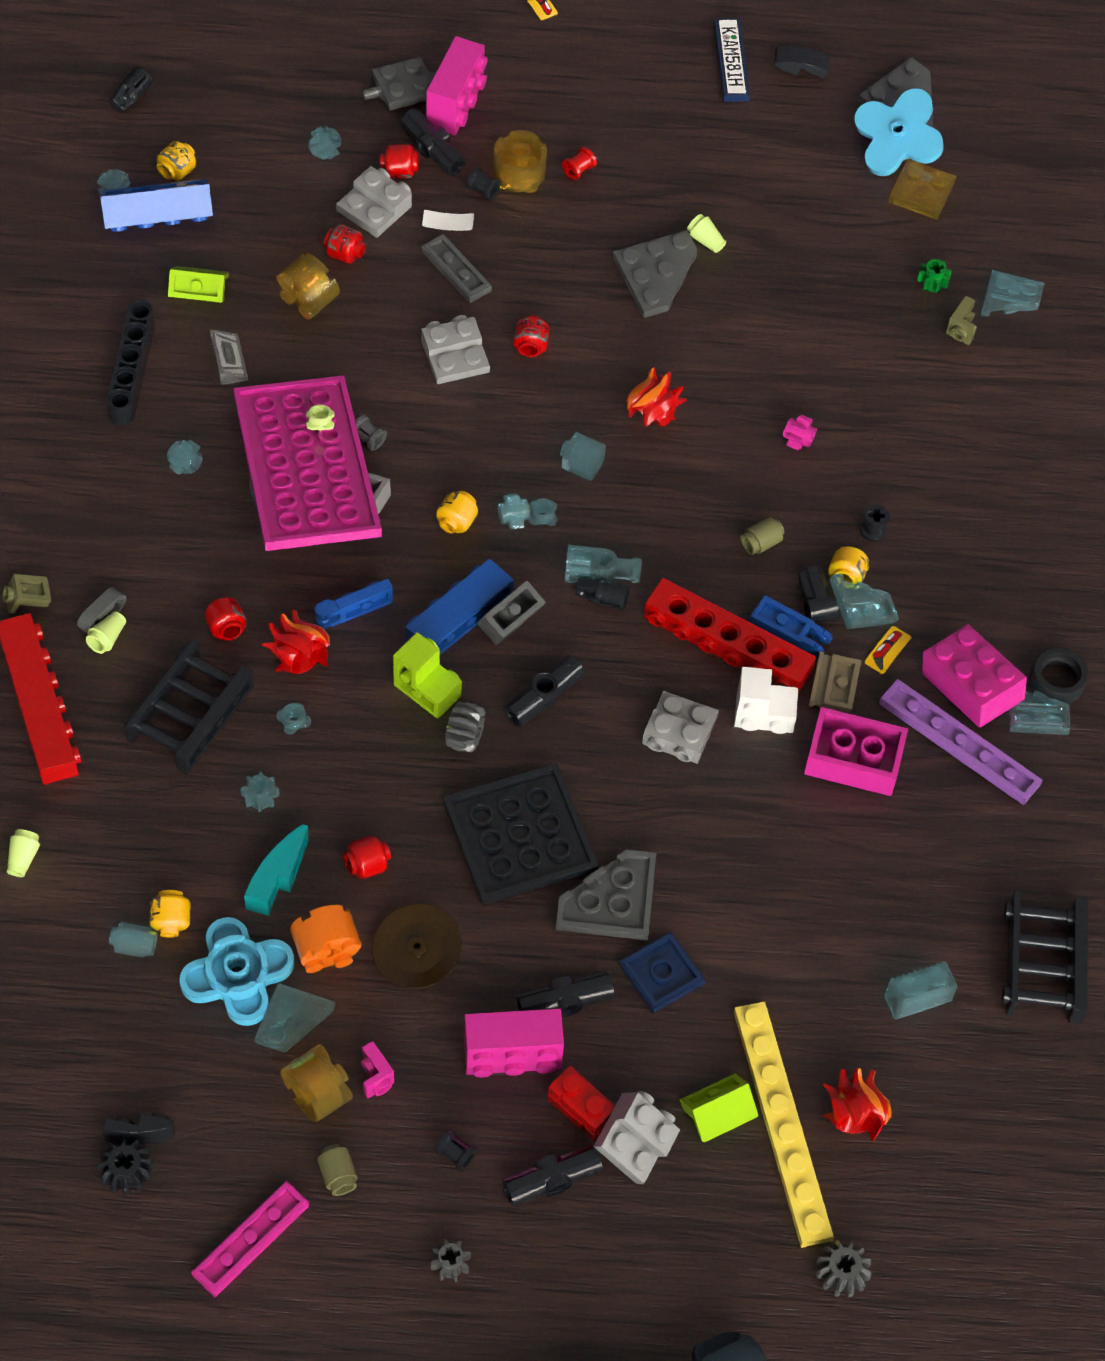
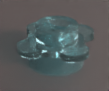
(543, 506)
(293, 710)

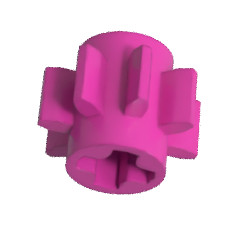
(799, 432)

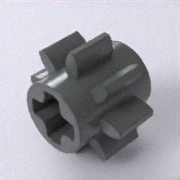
(455, 1252)

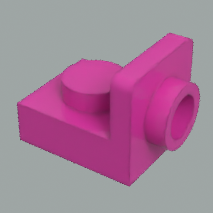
(379, 1068)

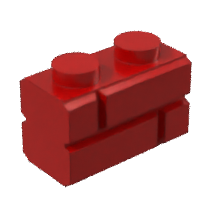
(580, 1102)

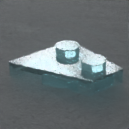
(1011, 294)
(863, 605)
(1040, 715)
(291, 1017)

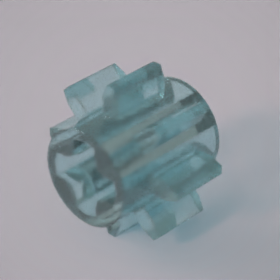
(325, 142)
(113, 180)
(184, 457)
(513, 511)
(260, 783)

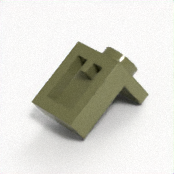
(960, 322)
(26, 591)

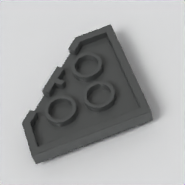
(903, 78)
(656, 270)
(612, 899)

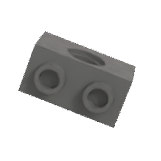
(511, 613)

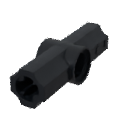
(433, 142)
(532, 701)
(568, 994)
(552, 1175)

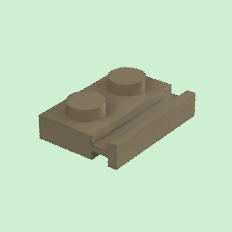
(835, 682)

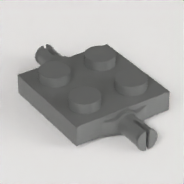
(401, 83)

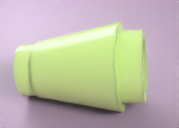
(706, 233)
(105, 633)
(22, 850)

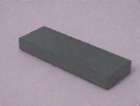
(456, 268)

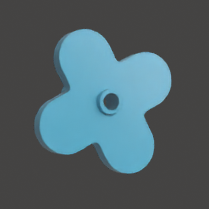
(899, 132)
(233, 951)

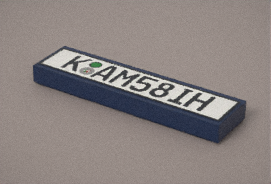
(731, 60)

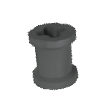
(370, 433)

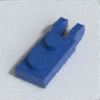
(354, 604)
(789, 625)

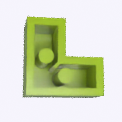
(423, 678)

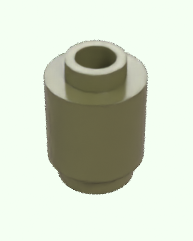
(762, 536)
(337, 1170)

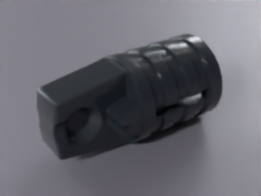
(131, 89)
(603, 592)

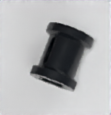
(483, 183)
(874, 523)
(456, 1150)

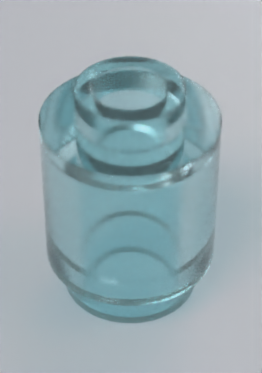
(133, 940)

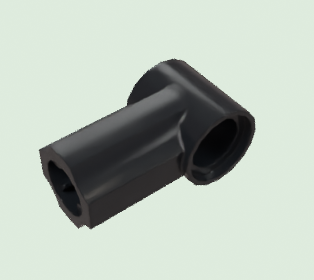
(818, 602)

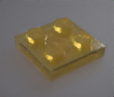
(922, 189)

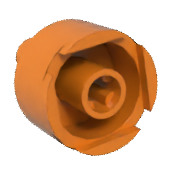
(326, 938)

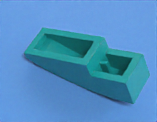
(277, 871)

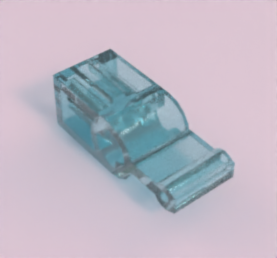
(599, 564)

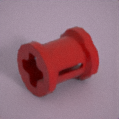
(579, 163)

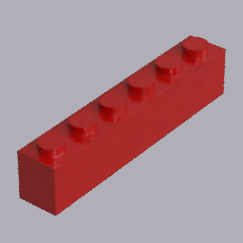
(37, 699)

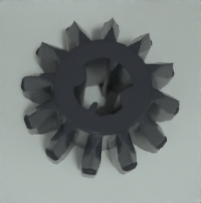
(130, 1156)

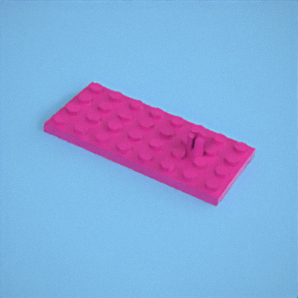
(305, 481)

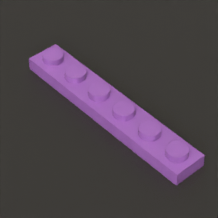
(960, 742)

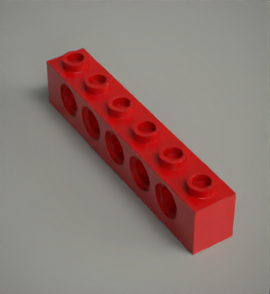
(724, 624)

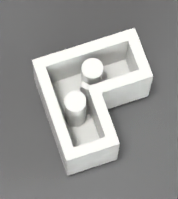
(763, 704)

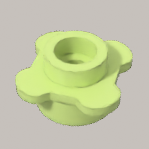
(320, 418)

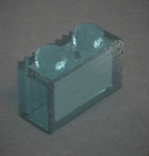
(920, 990)

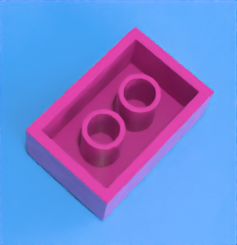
(456, 85)
(974, 675)
(856, 751)
(513, 1042)

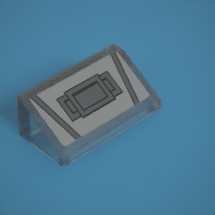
(228, 357)

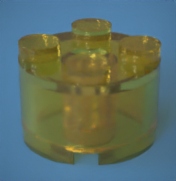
(520, 161)
(307, 285)
(317, 1083)

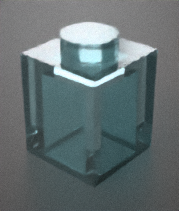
(583, 456)

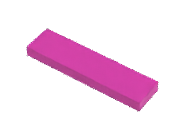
(250, 1239)

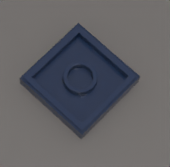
(662, 972)

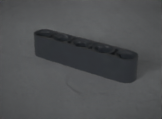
(131, 362)

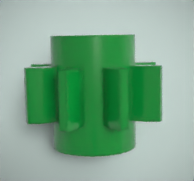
(934, 275)

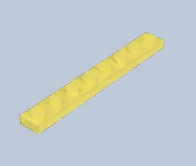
(783, 1125)

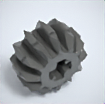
(465, 727)
(837, 1278)

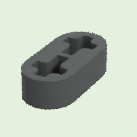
(104, 605)

